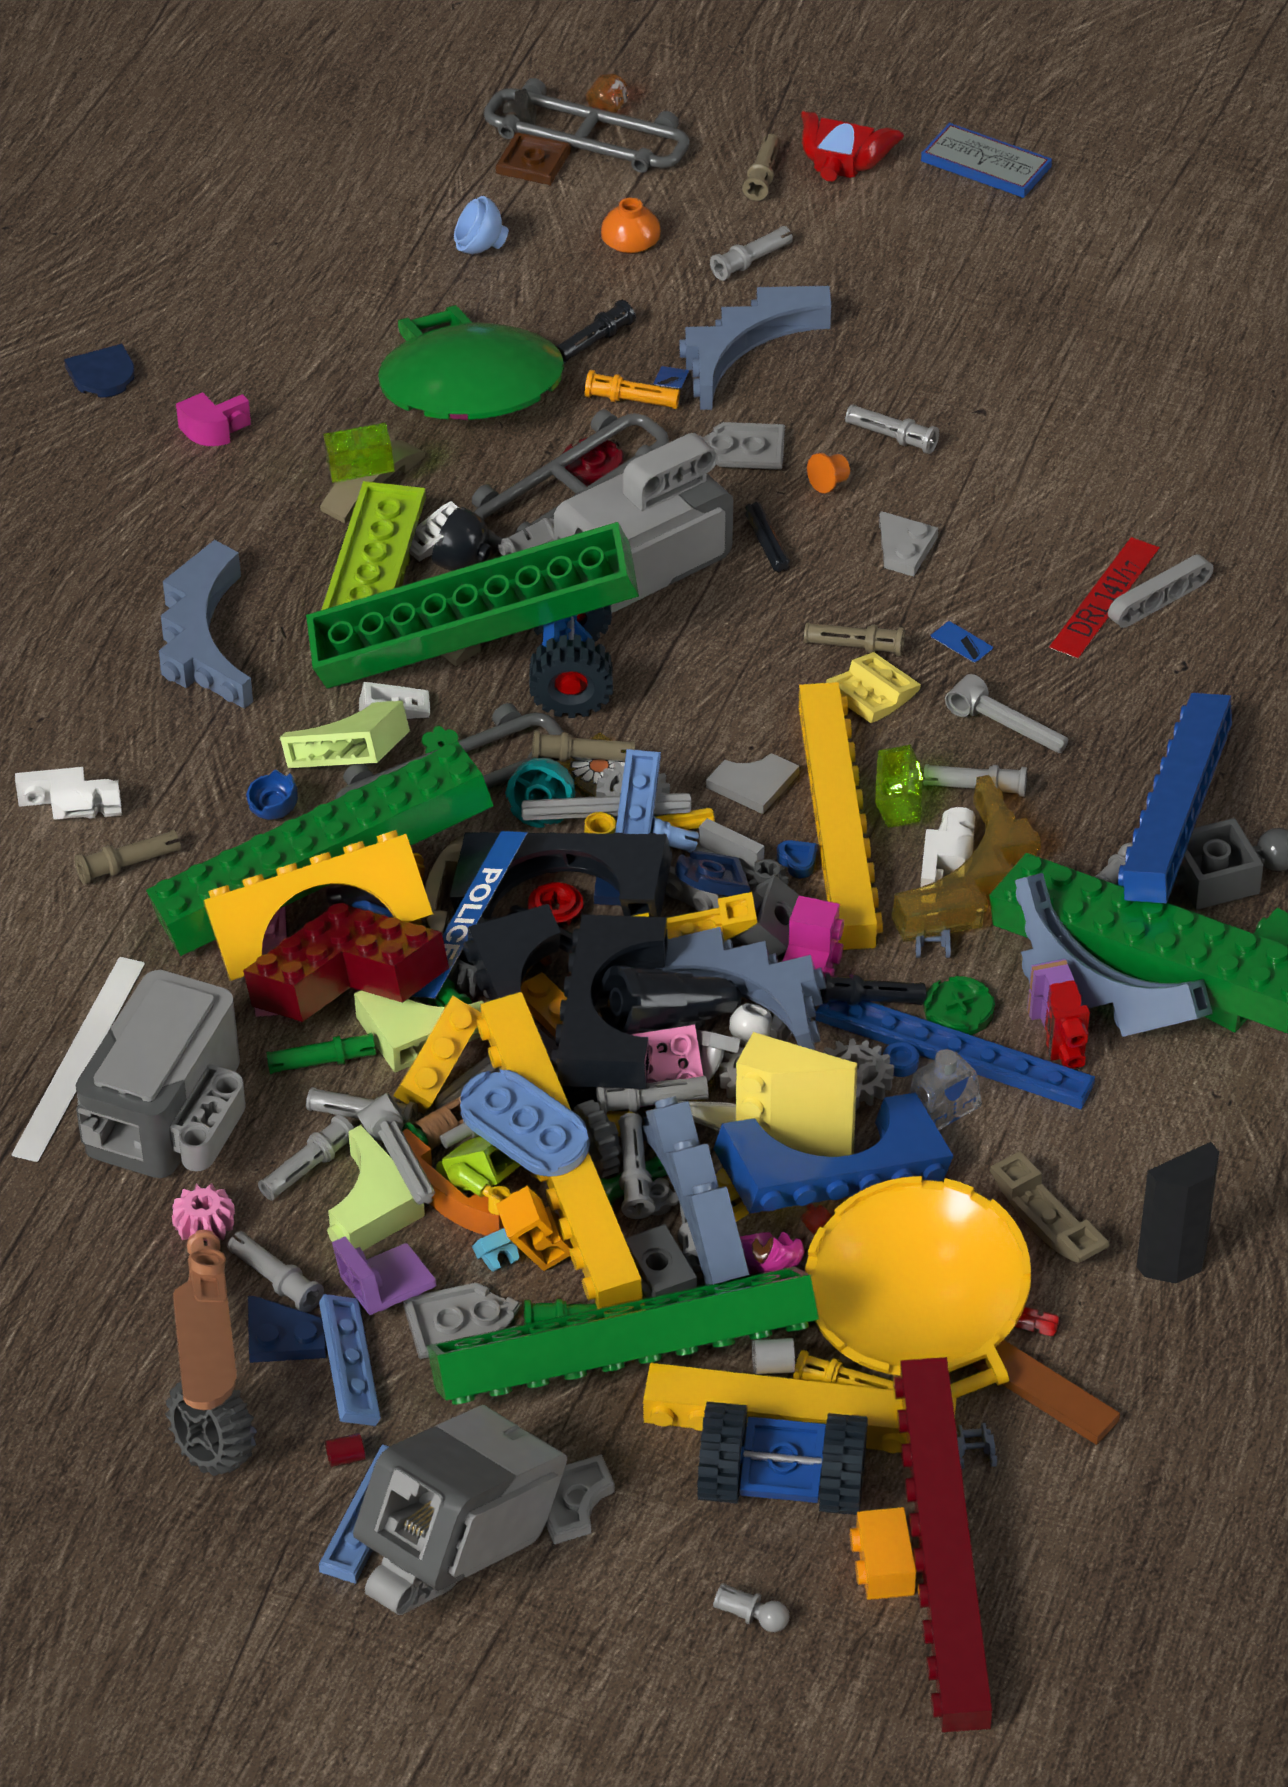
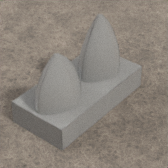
(712, 1050)

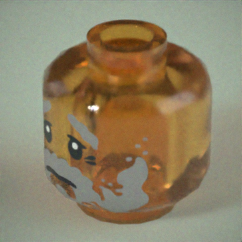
(608, 93)

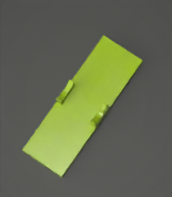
(376, 542)

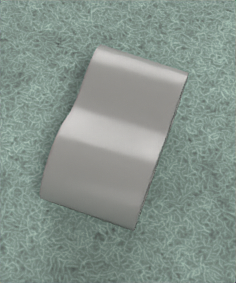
(773, 1356)

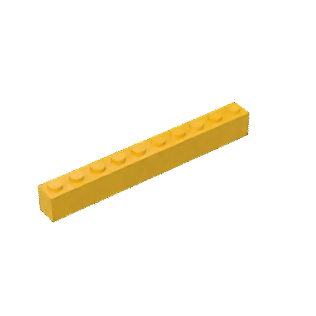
(837, 812)
(579, 1194)

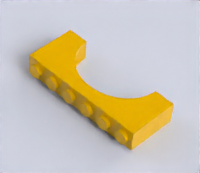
(380, 869)

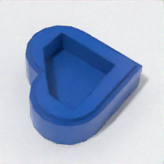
(798, 857)

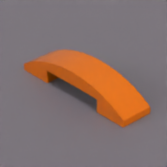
(451, 1202)

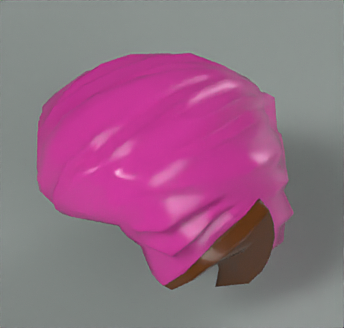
(767, 1254)

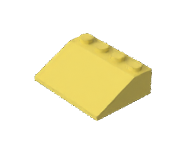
(798, 1095)

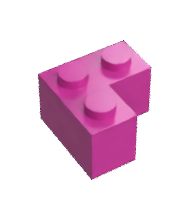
(815, 932)

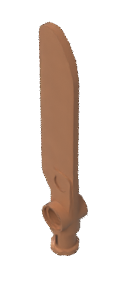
(205, 1326)

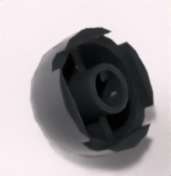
(463, 541)

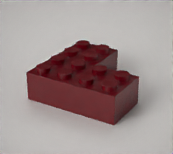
(341, 952)

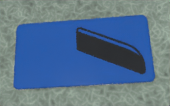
(671, 377)
(961, 641)

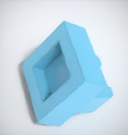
(493, 1244)

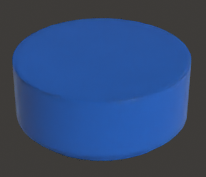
(903, 1057)

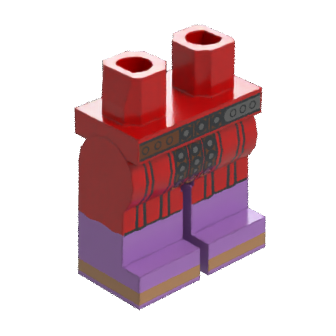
(1058, 1003)

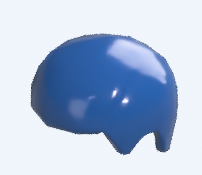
(272, 795)

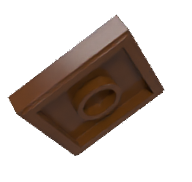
(533, 158)

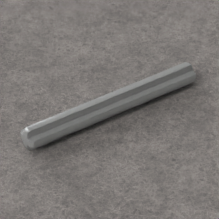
(585, 806)

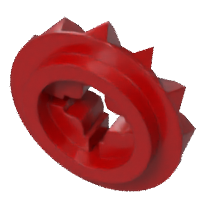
(567, 896)

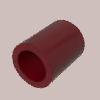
(345, 1450)

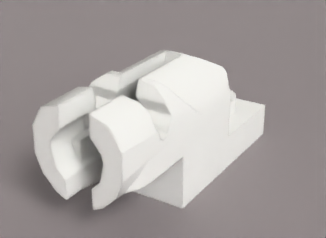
(69, 793)
(948, 846)

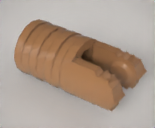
(439, 1122)

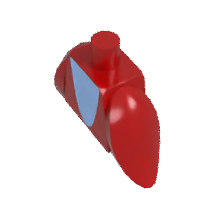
(844, 147)

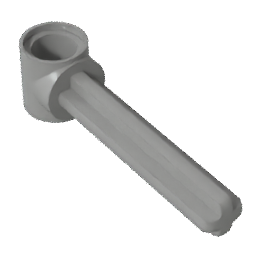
(972, 698)
(384, 1122)

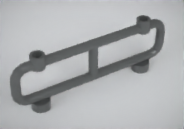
(664, 126)
(606, 426)
(507, 721)

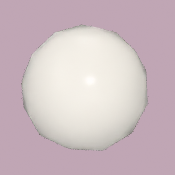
(750, 1019)

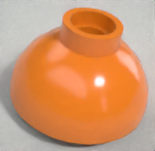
(630, 227)

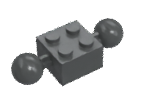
(1225, 866)

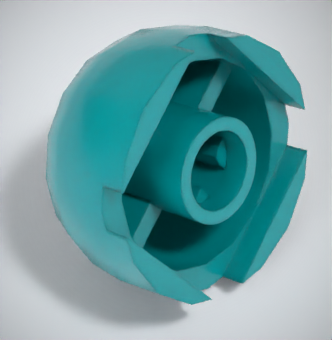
(538, 780)

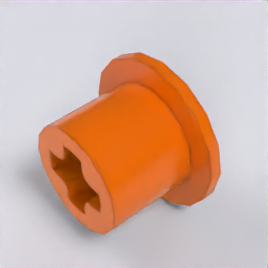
(827, 471)

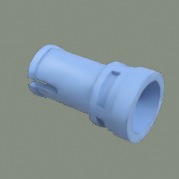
(676, 836)

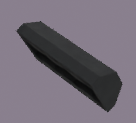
(1177, 1215)

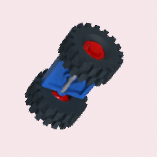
(568, 668)
(782, 1458)

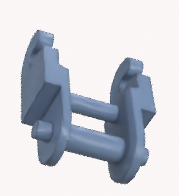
(944, 939)
(987, 1442)

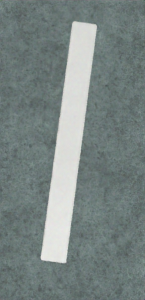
(85, 1044)

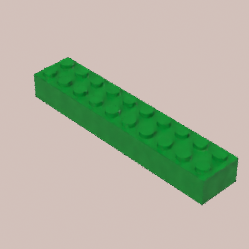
(472, 605)
(413, 800)
(1157, 940)
(622, 1333)

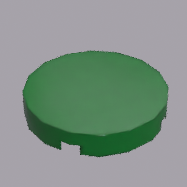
(960, 1004)

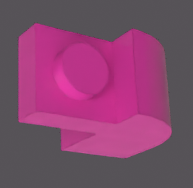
(212, 423)

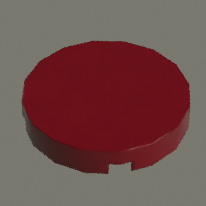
(596, 462)

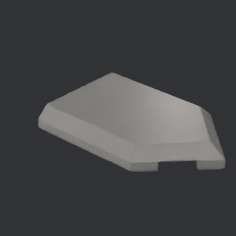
(748, 445)
(456, 1314)

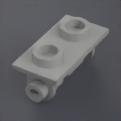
(539, 533)

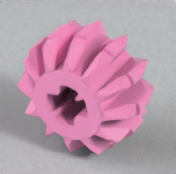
(203, 1211)

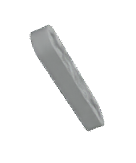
(1160, 591)

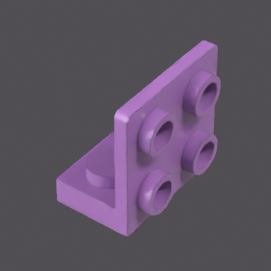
(383, 1278)

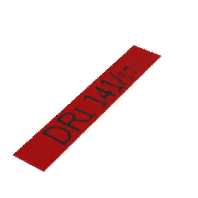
(1094, 608)

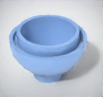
(480, 227)

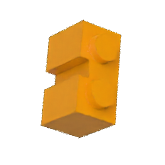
(533, 1228)
(884, 1553)

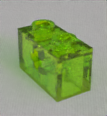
(358, 452)
(899, 786)

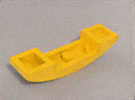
(733, 916)

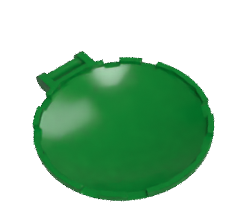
(468, 367)

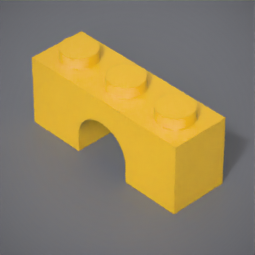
(438, 1054)

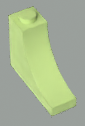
(353, 740)
(399, 1027)
(379, 1199)

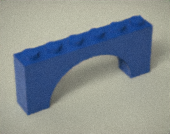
(780, 1177)

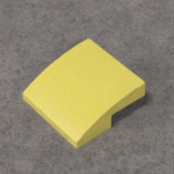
(875, 687)

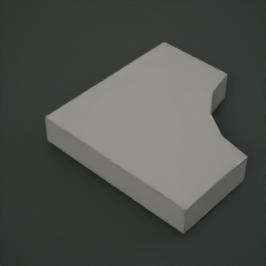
(753, 783)
(578, 1493)

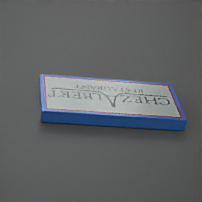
(986, 160)

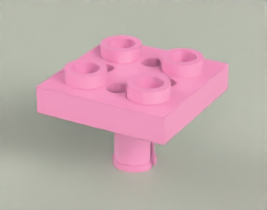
(680, 1043)

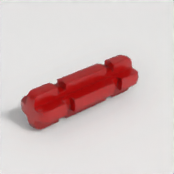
(1032, 1320)

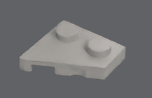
(905, 542)

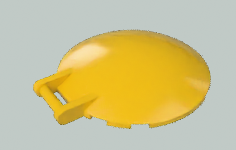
(920, 1277)

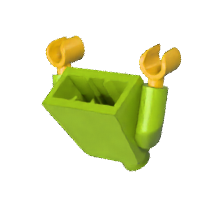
(476, 1168)

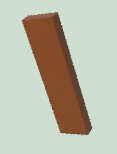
(1054, 1394)

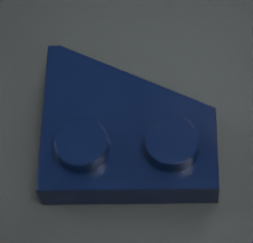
(283, 1333)

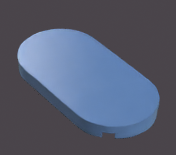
(524, 1122)

